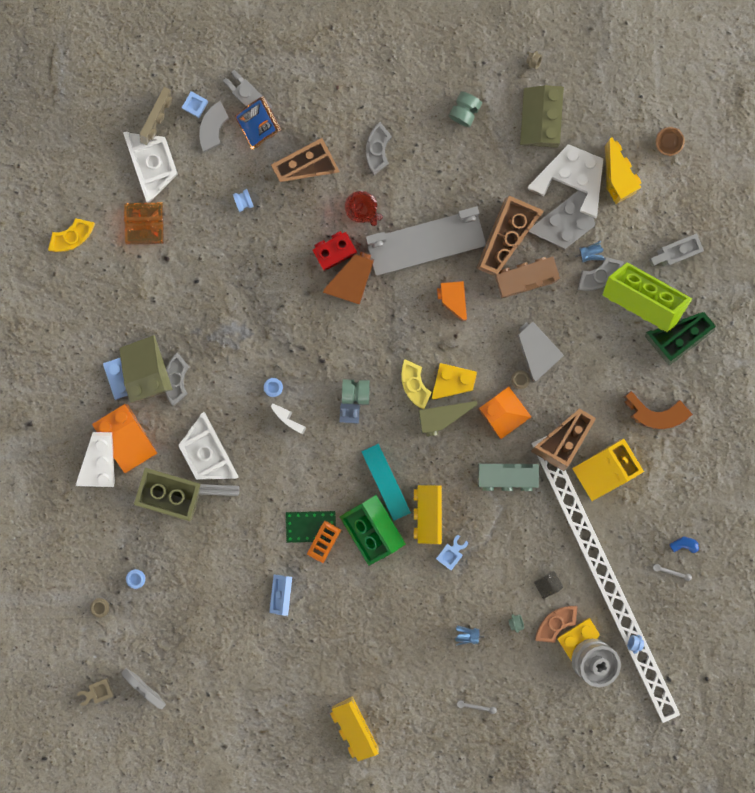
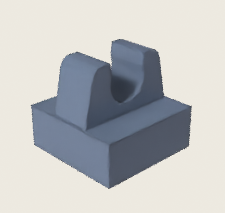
(349, 413)

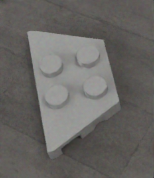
(565, 222)

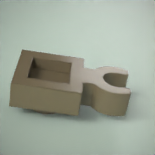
(98, 691)

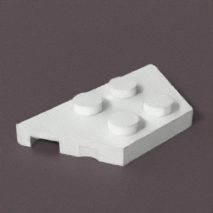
(152, 163)
(205, 452)

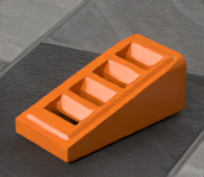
(326, 525)

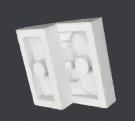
(284, 415)

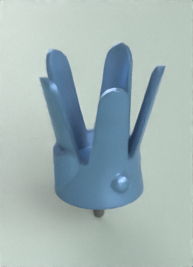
(588, 253)
(471, 637)

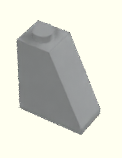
(537, 350)

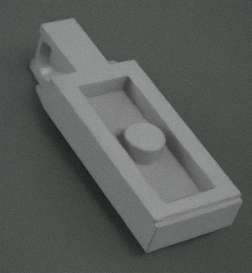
(678, 251)

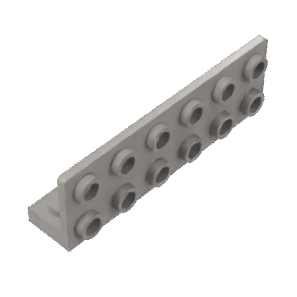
(426, 241)

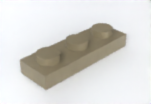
(156, 116)

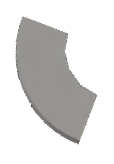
(211, 126)
(376, 148)
(597, 278)
(176, 372)
(149, 694)

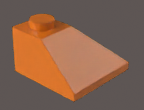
(504, 412)

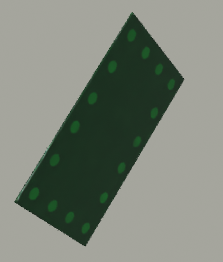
(305, 525)

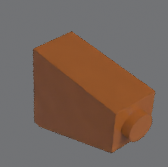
(352, 279)

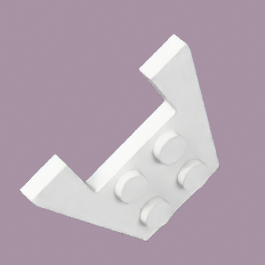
(576, 170)

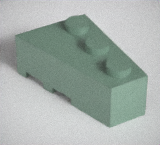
(508, 476)

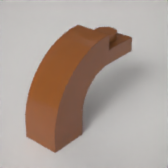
(671, 417)

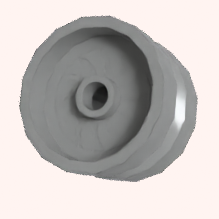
(596, 662)

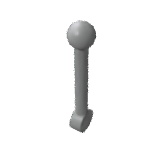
(656, 567)
(461, 704)

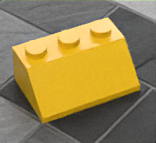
(428, 514)
(354, 729)

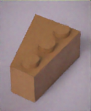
(307, 162)
(565, 440)

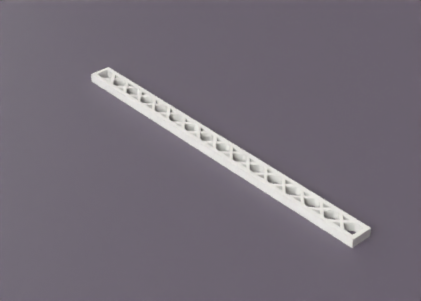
(617, 588)

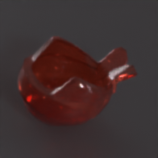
(362, 208)

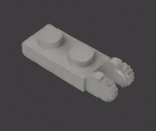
(245, 91)

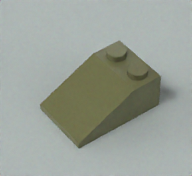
(144, 370)
(438, 418)

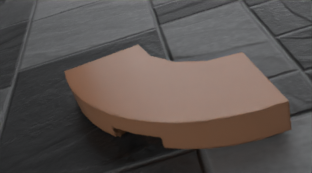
(555, 622)

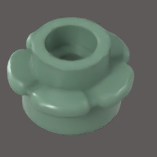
(516, 623)

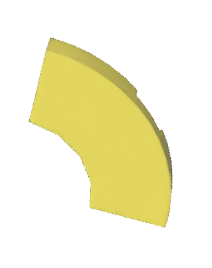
(413, 384)

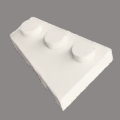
(98, 462)

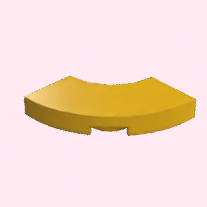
(72, 237)

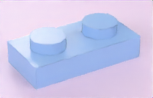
(115, 377)
(280, 594)

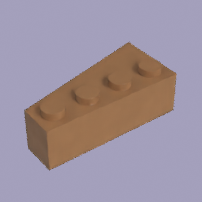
(507, 233)

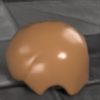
(670, 141)

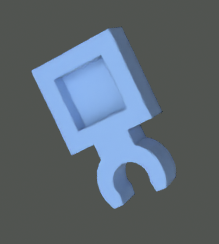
(450, 555)

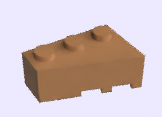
(527, 277)

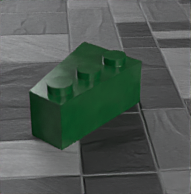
(681, 337)

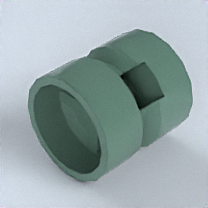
(466, 107)
(355, 392)

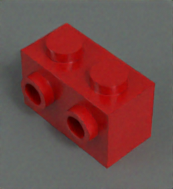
(334, 251)

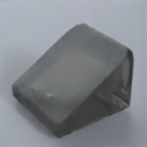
(548, 585)

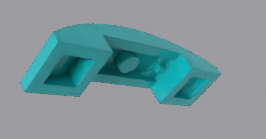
(386, 482)

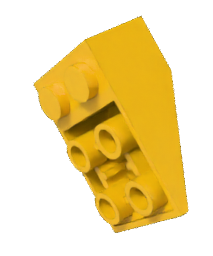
(619, 178)
(608, 469)

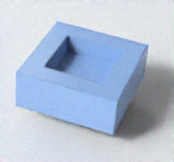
(195, 104)

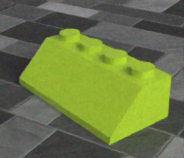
(646, 296)

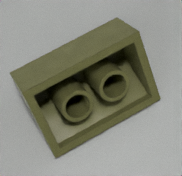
(542, 116)
(167, 494)

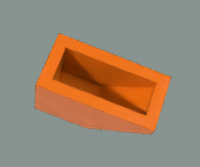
(453, 298)

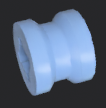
(243, 200)

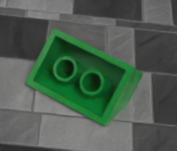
(372, 530)

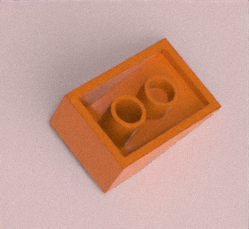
(130, 441)

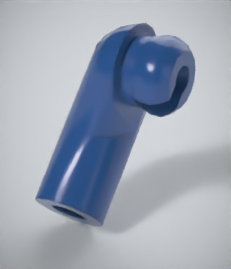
(685, 542)

